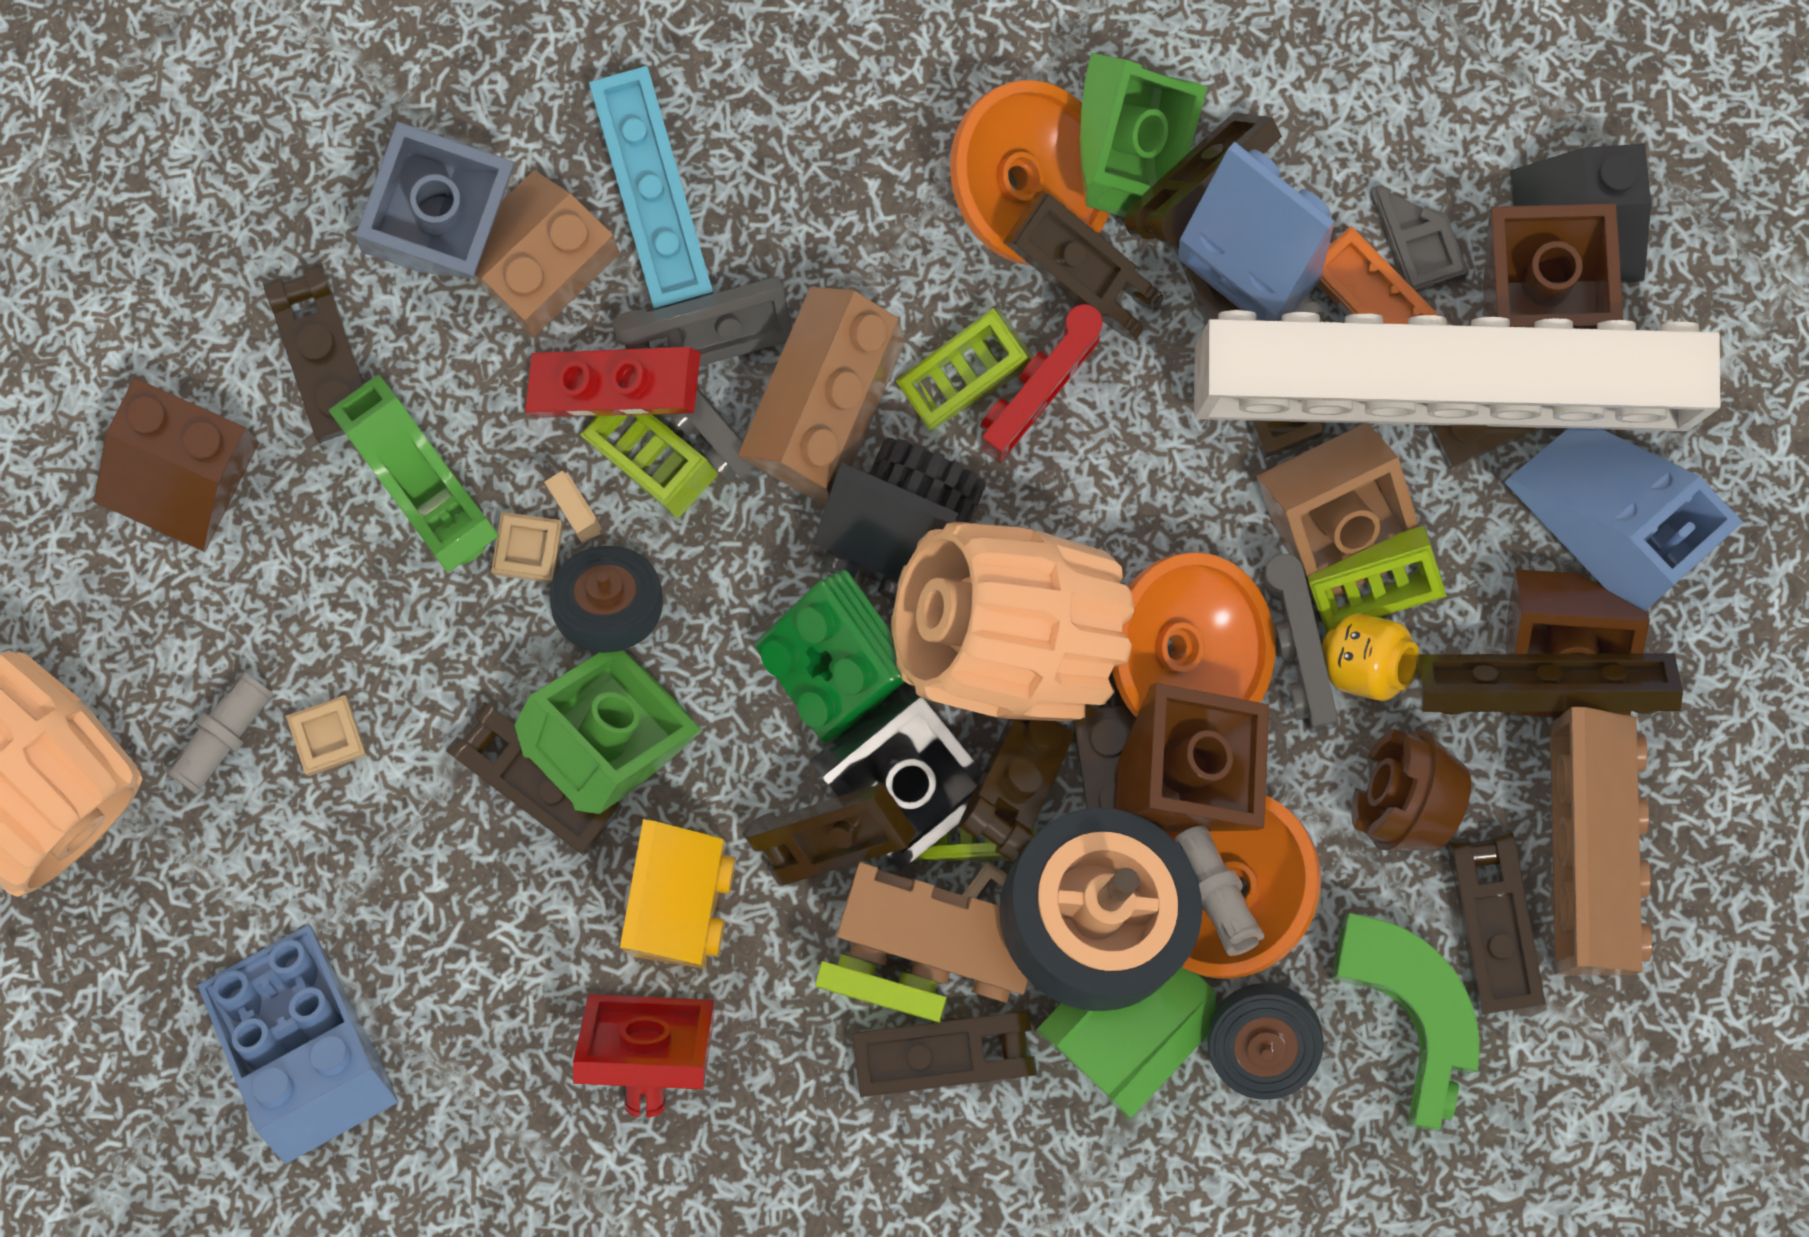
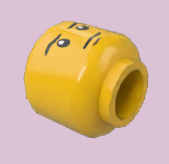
(1370, 656)

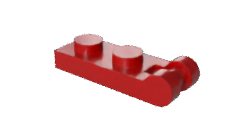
(1042, 382)

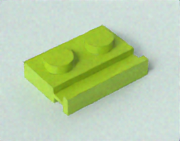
(857, 980)

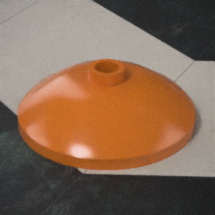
(1035, 136)
(1216, 626)
(1281, 893)

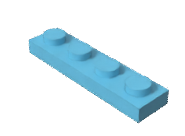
(651, 188)

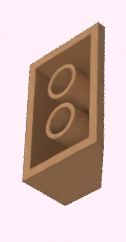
(824, 390)

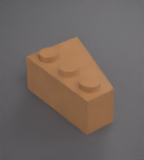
(932, 929)

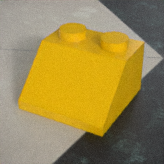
(676, 896)

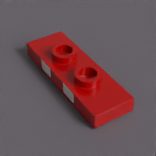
(613, 382)

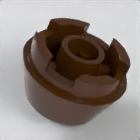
(1413, 793)

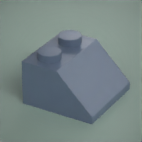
(433, 203)

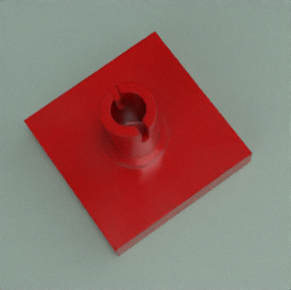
(644, 1046)

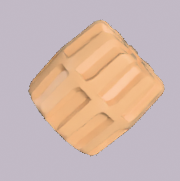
(1010, 622)
(58, 776)

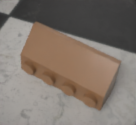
(1597, 844)

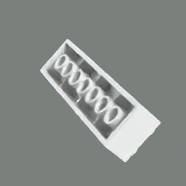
(1456, 373)

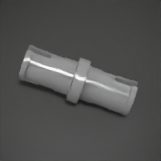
(219, 733)
(1220, 892)

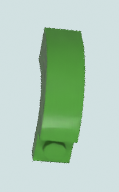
(414, 474)
(1431, 993)

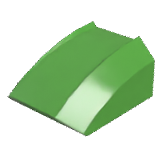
(1132, 130)
(603, 729)
(1137, 1046)

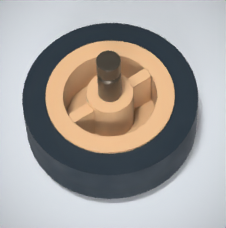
(1100, 909)

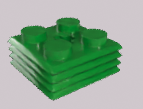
(832, 656)

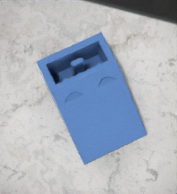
(1257, 236)
(1623, 511)
(296, 1046)

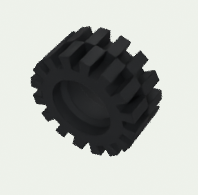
(929, 476)

